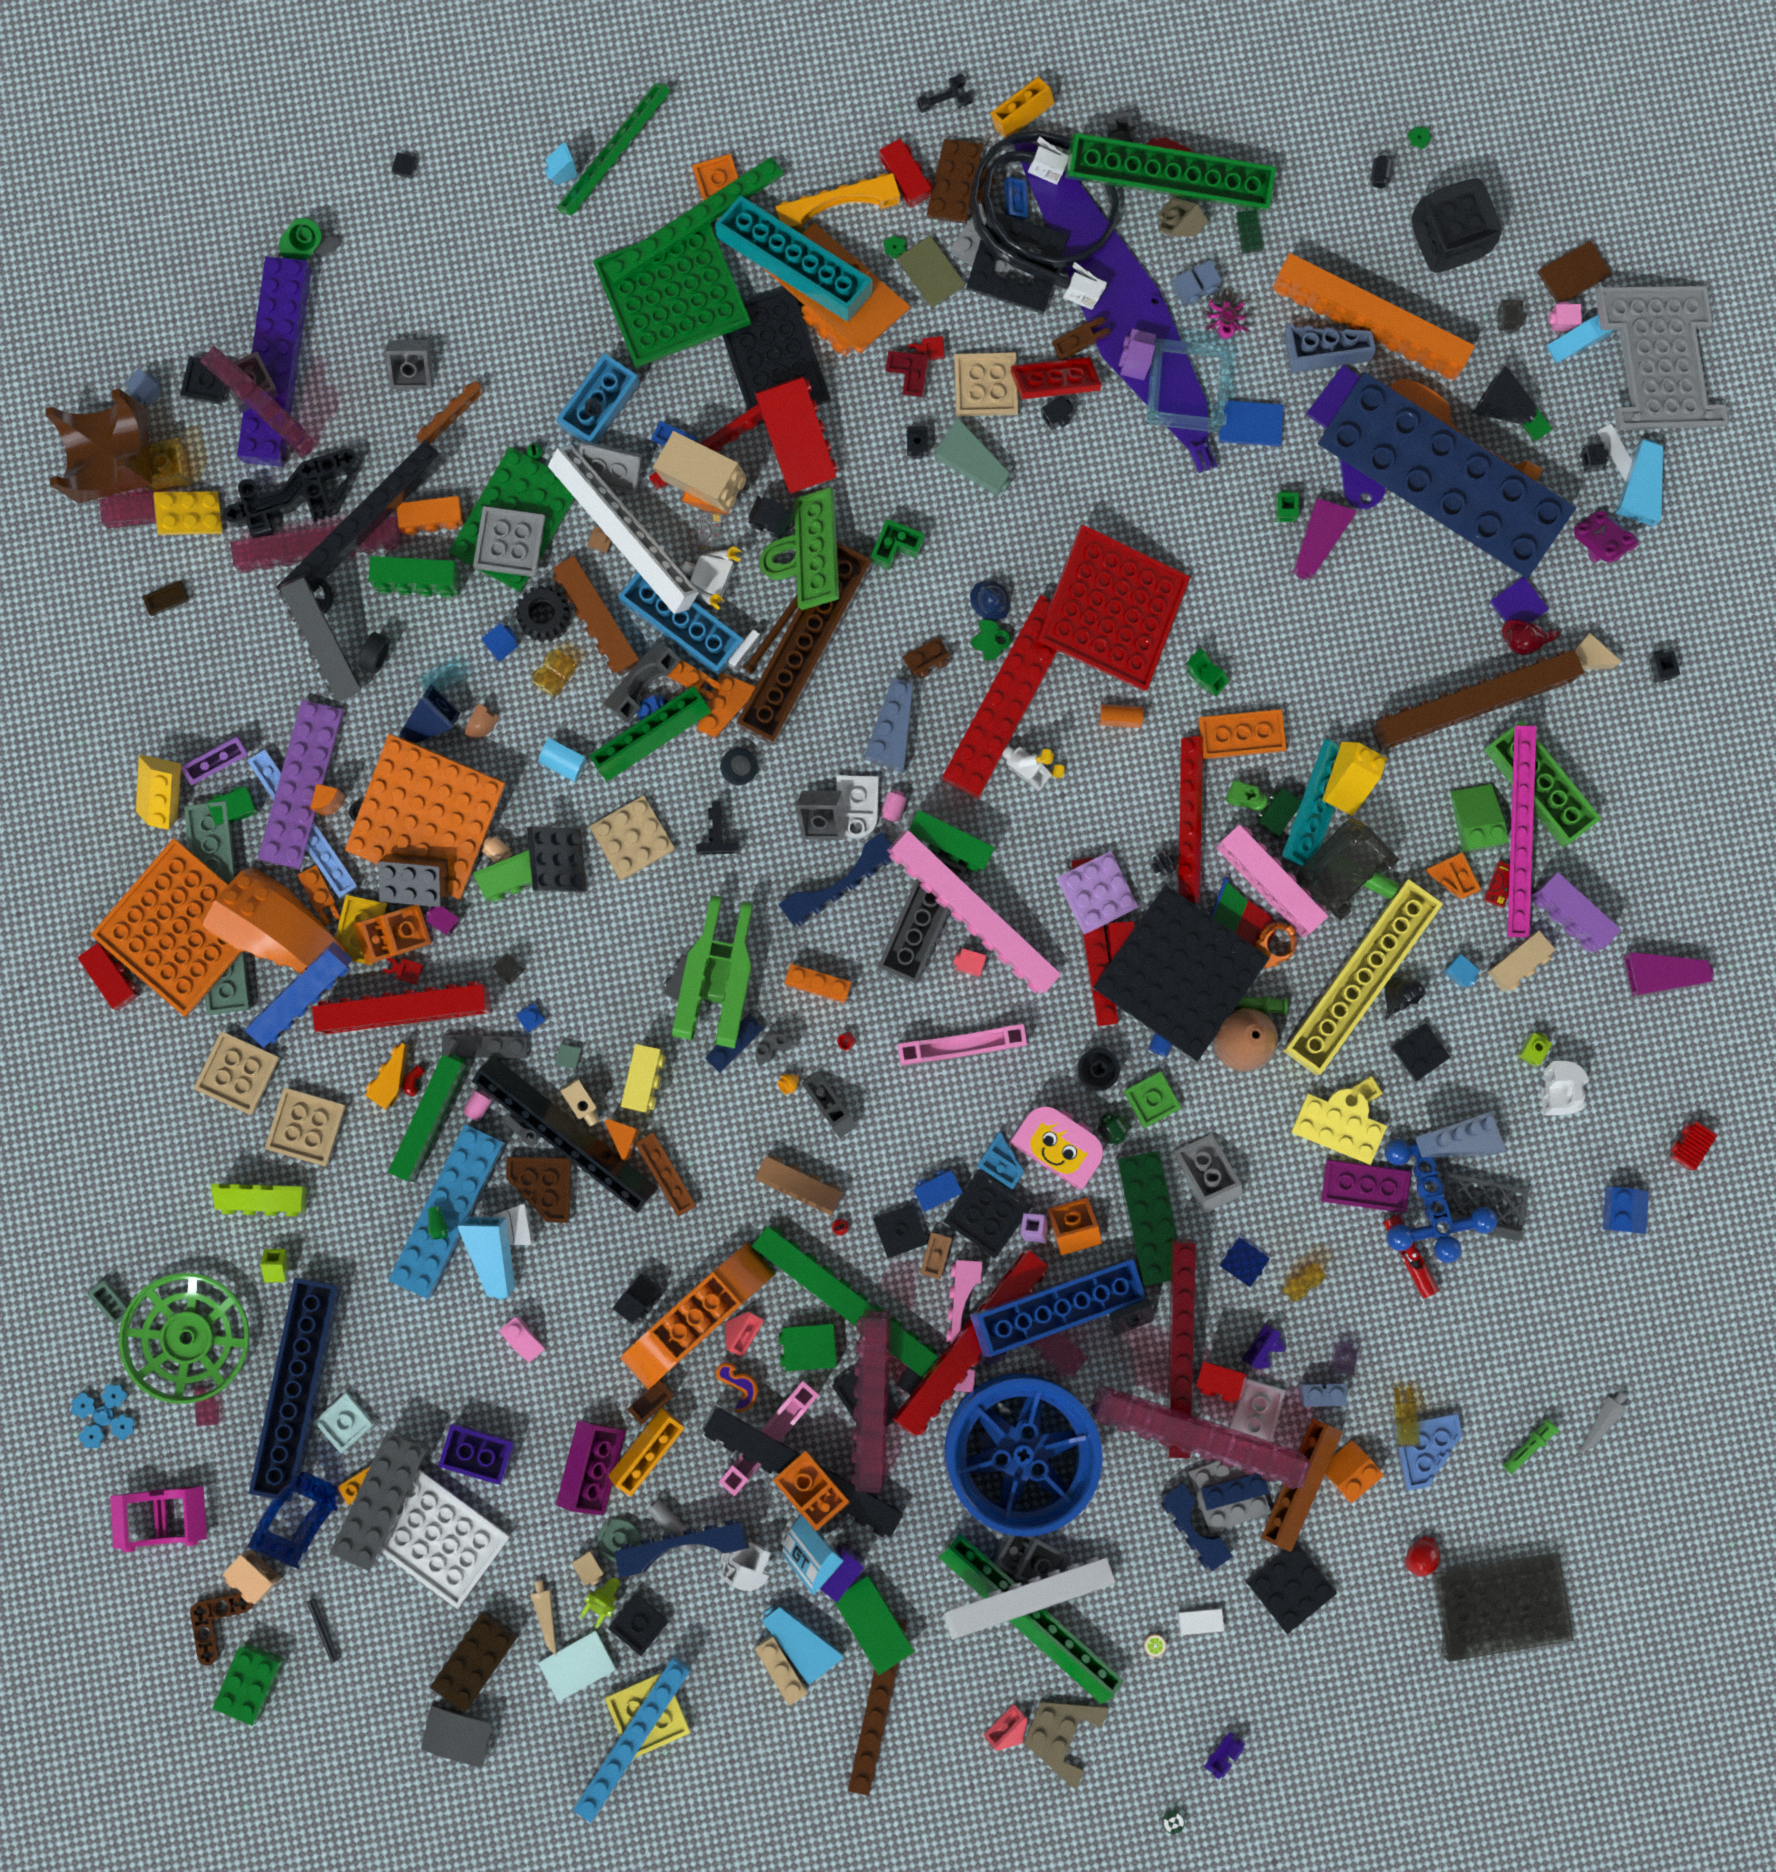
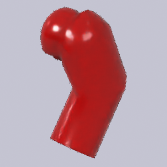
(410, 1081)

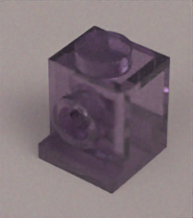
(1337, 1364)

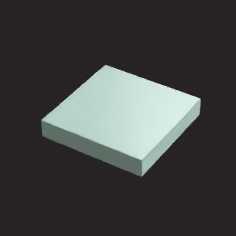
(344, 1422)

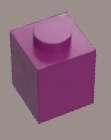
(442, 920)

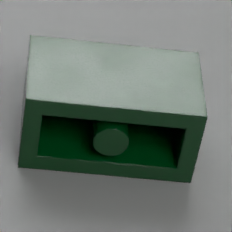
(1278, 813)

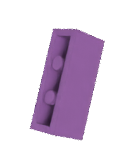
(214, 759)

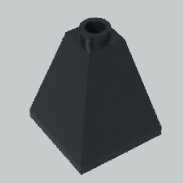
(1506, 400)

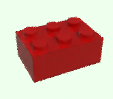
(1223, 1381)

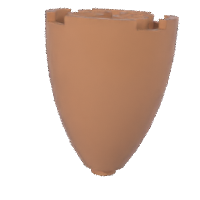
(1238, 1047)

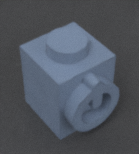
(143, 387)

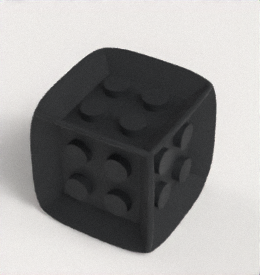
(1456, 225)

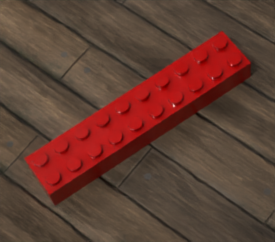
(1002, 708)

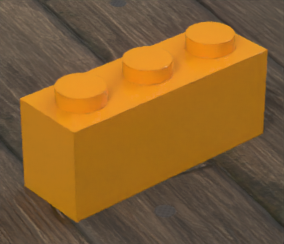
(1022, 107)

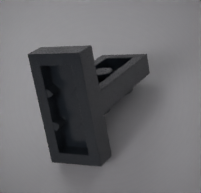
(715, 835)

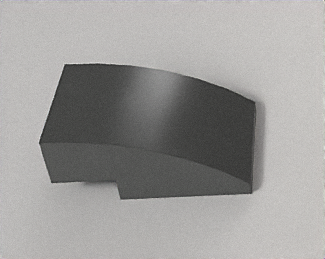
(1028, 1557)
(457, 1735)

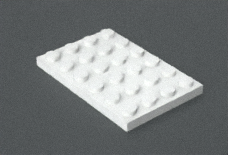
(442, 1540)

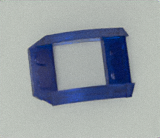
(291, 1551)

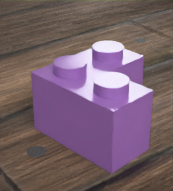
(1137, 354)

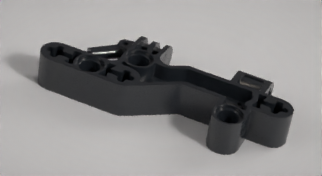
(293, 493)

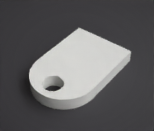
(860, 803)

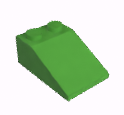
(1478, 818)

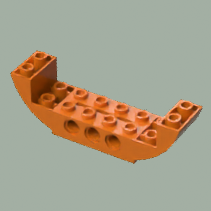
(697, 1315)

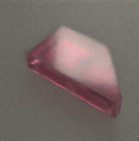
(207, 1410)

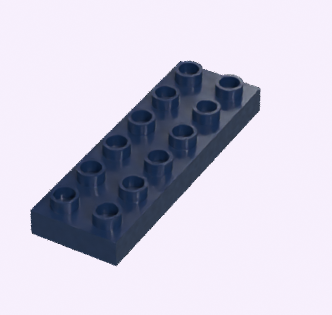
(1446, 475)

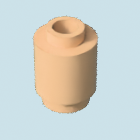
(496, 849)

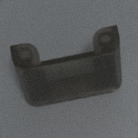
(1345, 866)

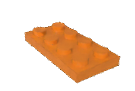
(1242, 734)

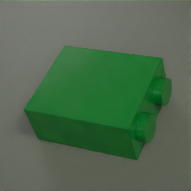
(808, 1347)

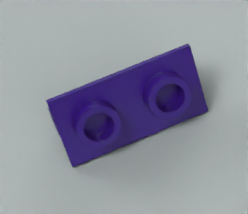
(1231, 1747)

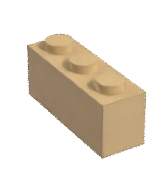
(1521, 961)
(781, 1670)

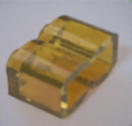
(554, 673)
(1299, 1285)

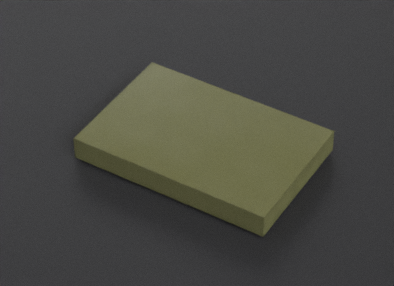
(930, 272)

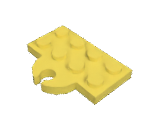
(1340, 1125)

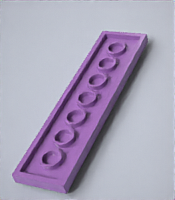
(303, 768)

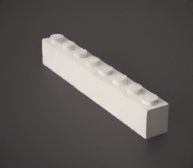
(1028, 1598)

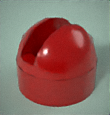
(842, 1043)
(842, 1231)

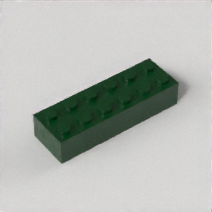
(1148, 1214)

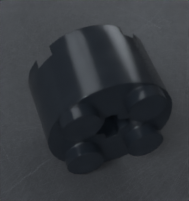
(770, 516)
(1107, 1062)

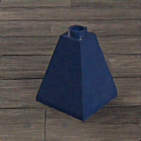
(430, 717)

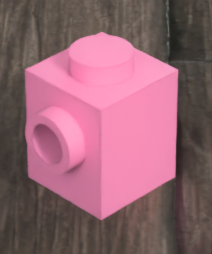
(1565, 316)

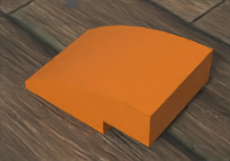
(392, 933)
(811, 1491)

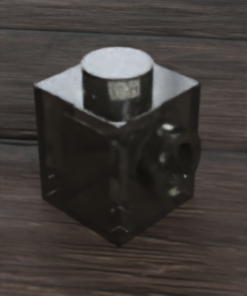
(1511, 316)

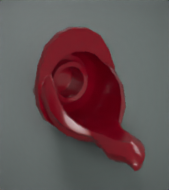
(1525, 636)

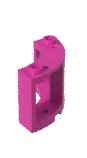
(193, 1517)

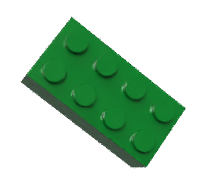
(414, 576)
(951, 841)

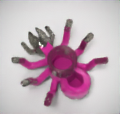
(1228, 314)

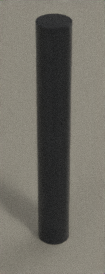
(323, 1632)

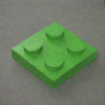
(1152, 1099)

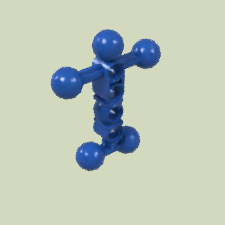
(1446, 1247)

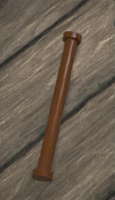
(771, 636)

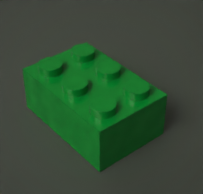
(248, 1684)

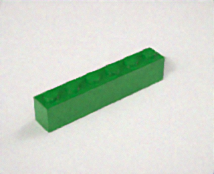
(650, 733)

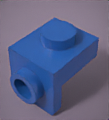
(650, 705)

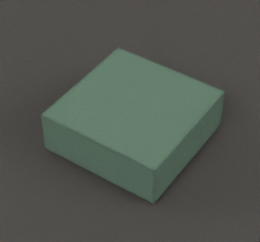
(568, 1056)

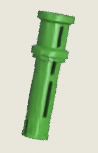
(1265, 1004)
(1537, 1439)

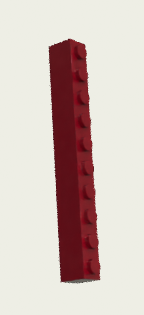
(1181, 1331)

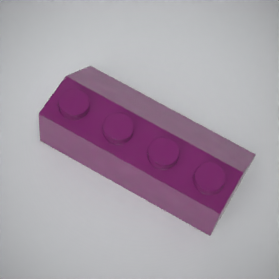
(590, 1460)

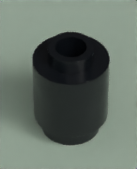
(1381, 171)

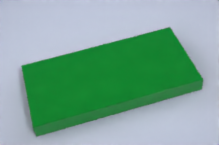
(874, 1625)

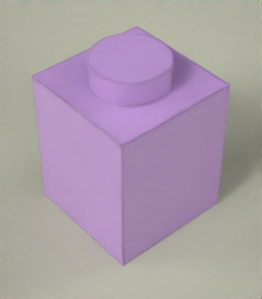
(1034, 1228)

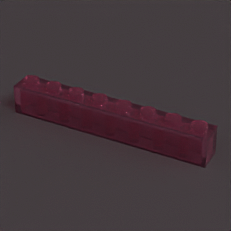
(296, 546)

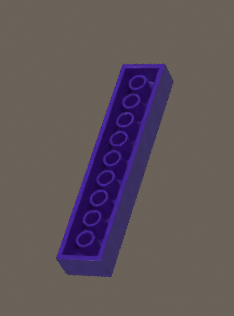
(278, 344)

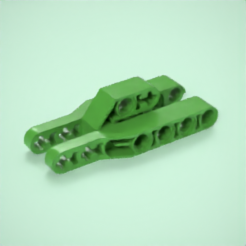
(725, 980)

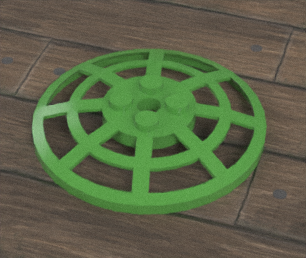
(172, 1342)

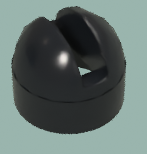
(588, 407)

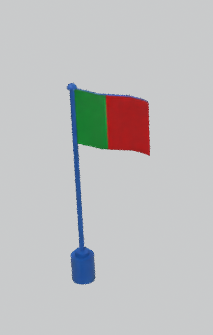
(1238, 916)

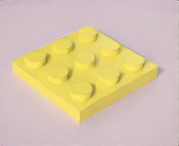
(627, 1701)

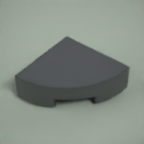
(326, 245)

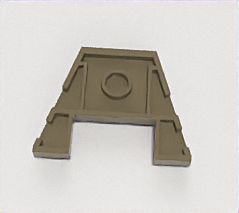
(1053, 1732)

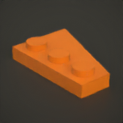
(725, 704)

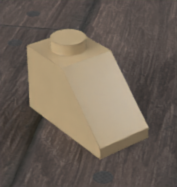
(1595, 655)

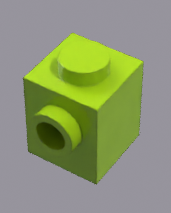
(1535, 1048)
(274, 1265)

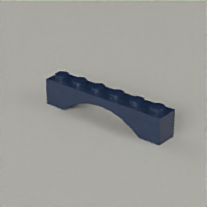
(801, 905)
(725, 1539)

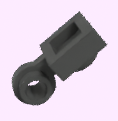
(516, 1125)

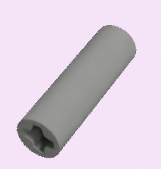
(668, 1522)

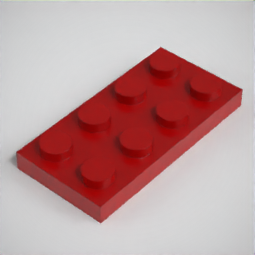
(1055, 378)

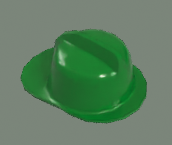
(300, 239)

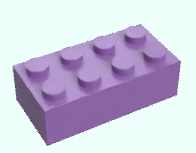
(1575, 913)

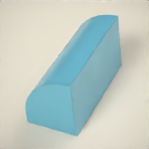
(562, 760)

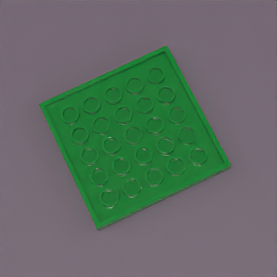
(675, 299)

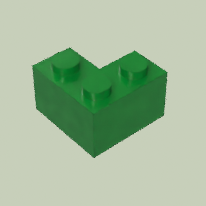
(896, 539)

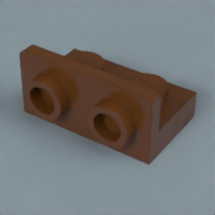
(927, 658)

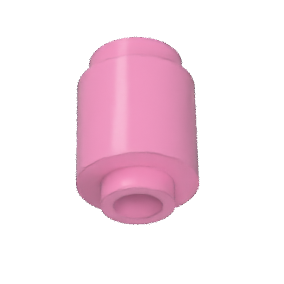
(894, 806)
(477, 1104)

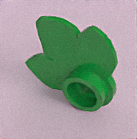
(987, 640)

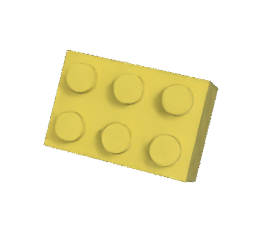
(643, 1079)

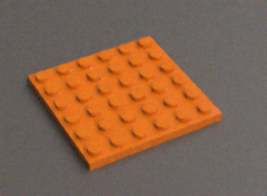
(425, 809)
(160, 929)

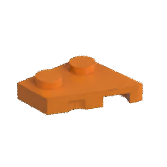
(1455, 876)

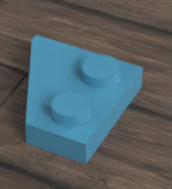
(1001, 1163)

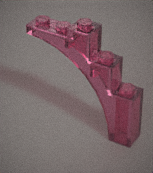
(258, 401)

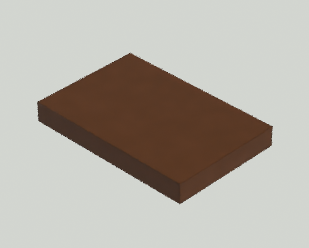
(1574, 273)

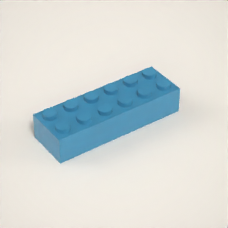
(691, 630)

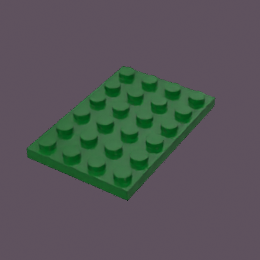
(517, 486)

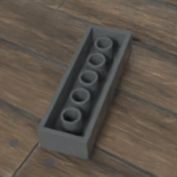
(916, 931)
(379, 1500)

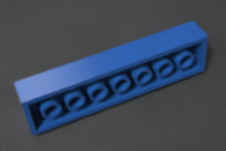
(1057, 1307)

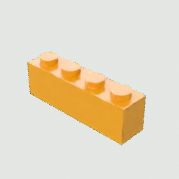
(646, 1452)

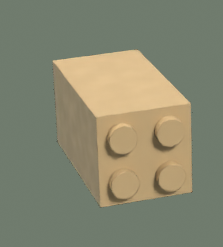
(700, 471)

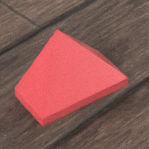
(741, 1332)
(1007, 1730)

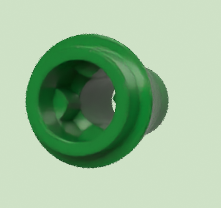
(436, 1224)

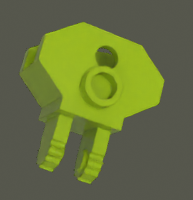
(602, 1601)

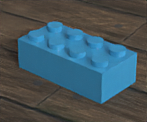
(608, 383)

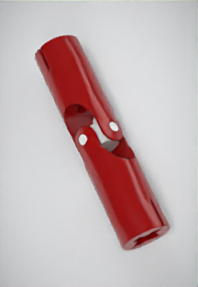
(1421, 1275)

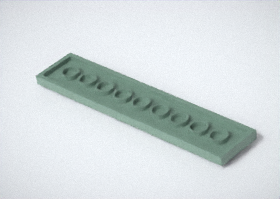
(215, 849)

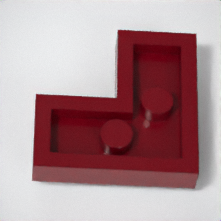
(913, 367)

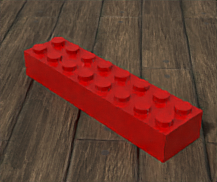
(401, 1009)

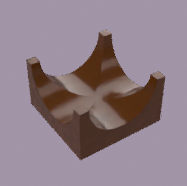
(104, 449)

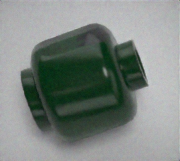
(1113, 1128)

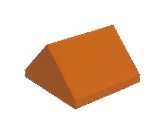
(623, 1137)

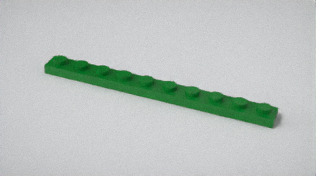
(691, 221)

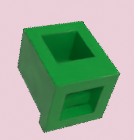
(1292, 500)

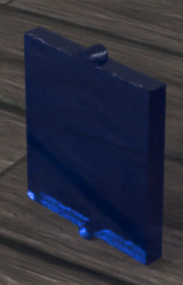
(1244, 1262)

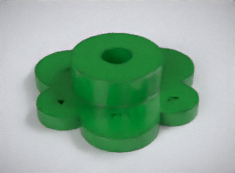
(1422, 133)
(896, 242)

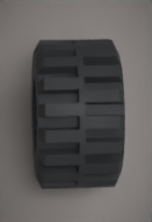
(536, 598)

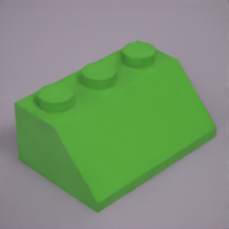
(505, 877)

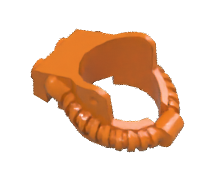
(1261, 944)

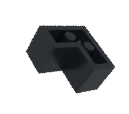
(637, 1299)

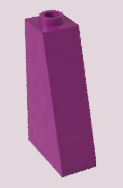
(1322, 532)
(1661, 973)

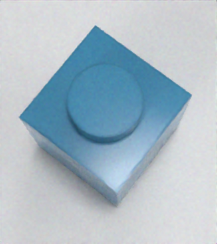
(1462, 971)

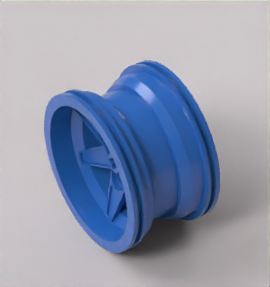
(1039, 1447)

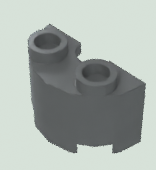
(1122, 127)
(770, 1044)

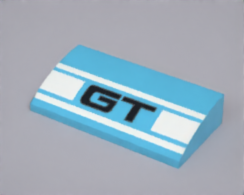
(810, 1555)

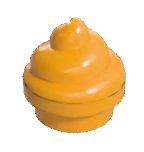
(788, 1083)

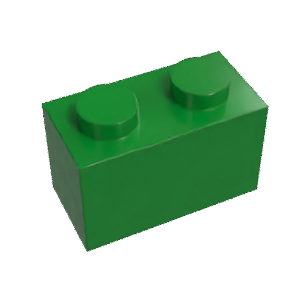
(239, 805)

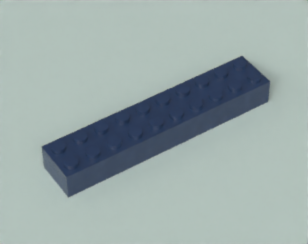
(295, 1386)

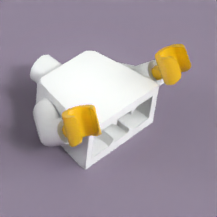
(712, 574)
(1030, 766)

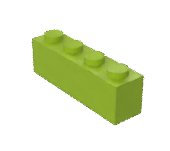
(259, 1198)

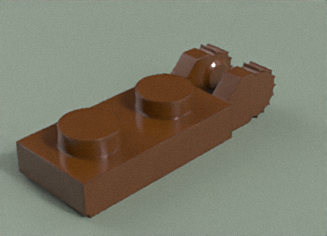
(1080, 338)

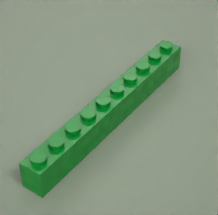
(840, 1297)
(1037, 1626)

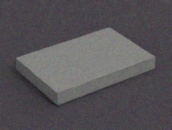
(614, 466)

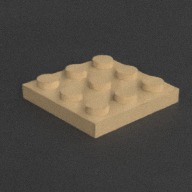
(985, 384)
(632, 838)
(236, 1073)
(305, 1127)

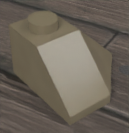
(1181, 218)

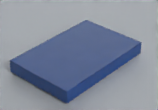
(1252, 423)

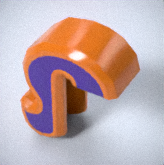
(741, 1382)

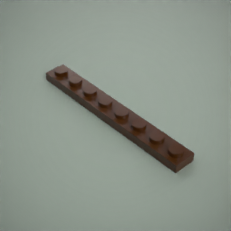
(872, 1728)

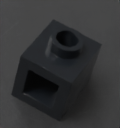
(1057, 413)

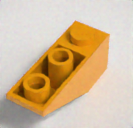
(389, 1083)

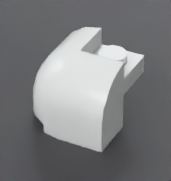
(1563, 1088)
(746, 1567)

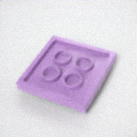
(1097, 892)

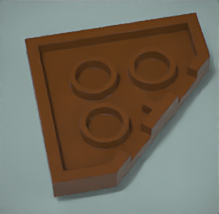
(543, 1184)

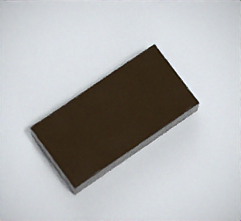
(166, 598)

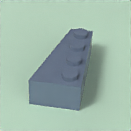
(1464, 1138)

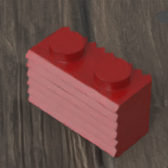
(1692, 1145)

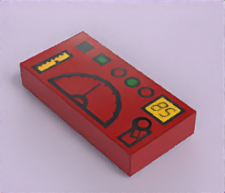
(1499, 885)

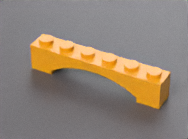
(877, 191)

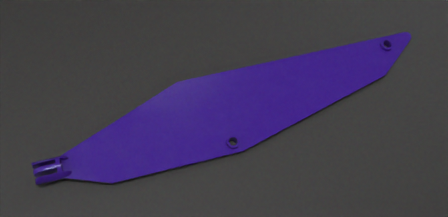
(1123, 303)

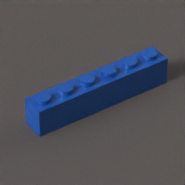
(298, 995)

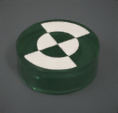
(1173, 1822)

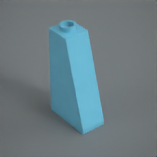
(1643, 486)
(490, 1252)
(803, 1645)

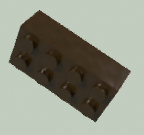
(474, 1661)

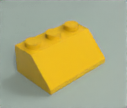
(158, 791)

